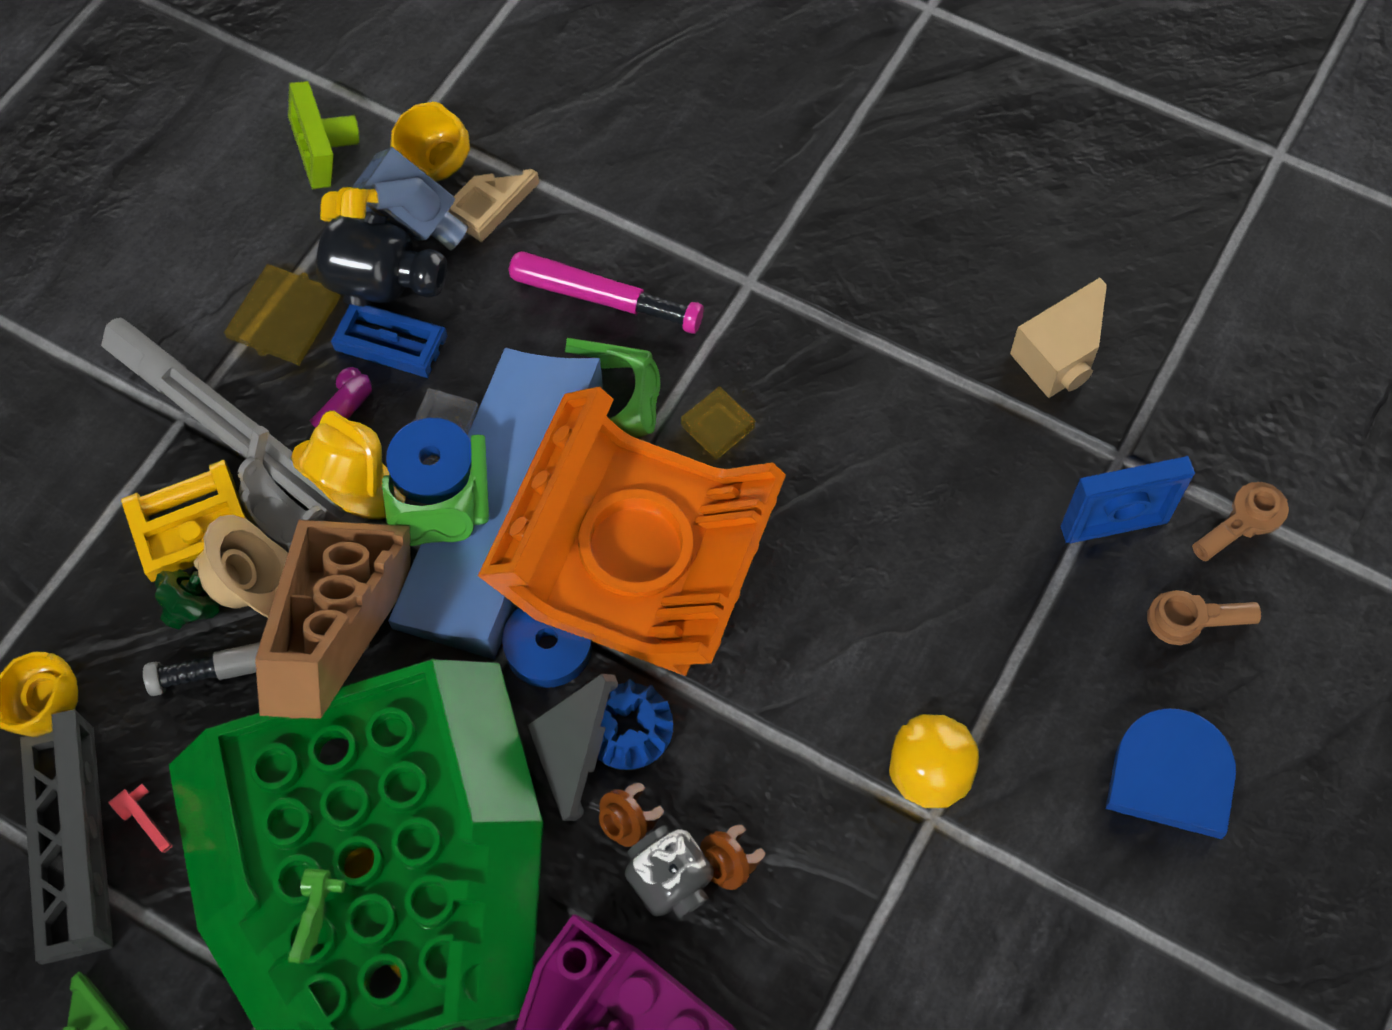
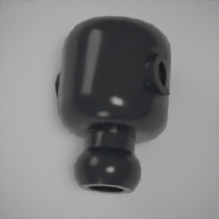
(375, 262)

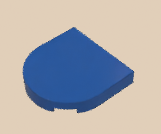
(1174, 773)

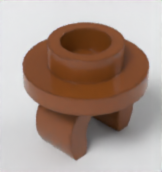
(623, 817)
(728, 858)

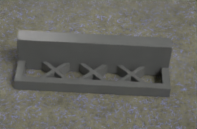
(78, 838)

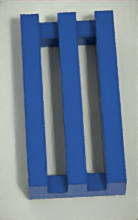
(357, 339)

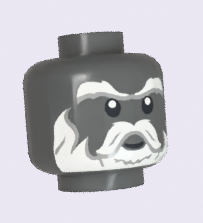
(669, 872)

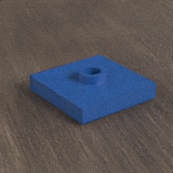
(1126, 499)

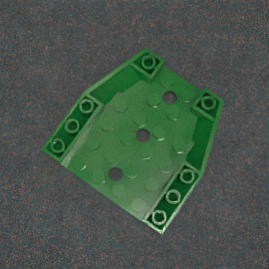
(454, 837)

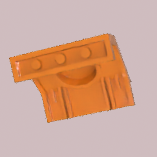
(629, 538)

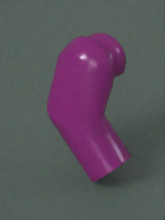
(352, 392)

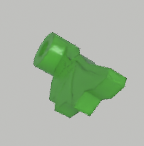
(315, 885)

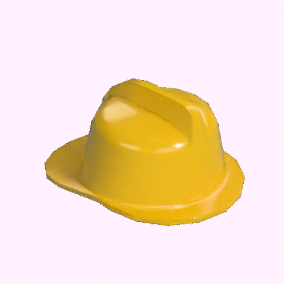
(345, 465)

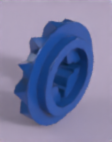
(635, 748)

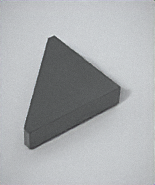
(570, 742)

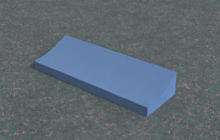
(442, 591)

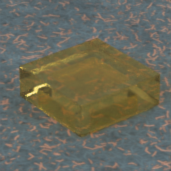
(717, 422)

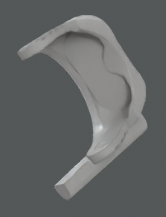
(264, 500)

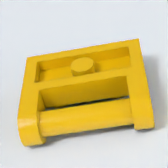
(178, 537)

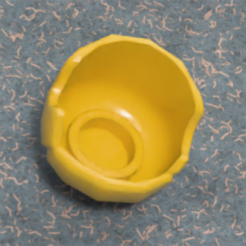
(431, 139)
(33, 690)
(933, 761)

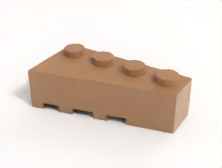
(327, 611)

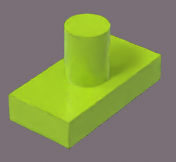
(317, 135)

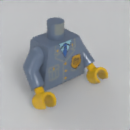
(402, 193)

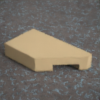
(489, 200)

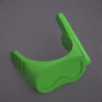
(640, 413)
(450, 519)

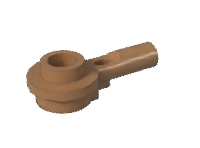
(1256, 510)
(1180, 616)

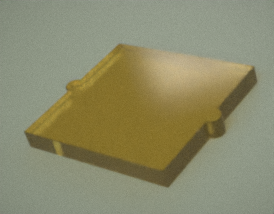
(282, 314)

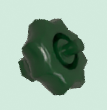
(183, 598)

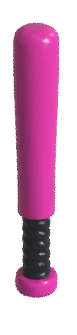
(597, 289)

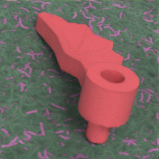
(127, 804)

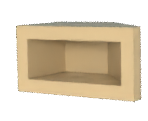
(1062, 340)

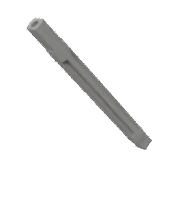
(215, 413)

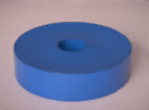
(419, 441)
(539, 665)

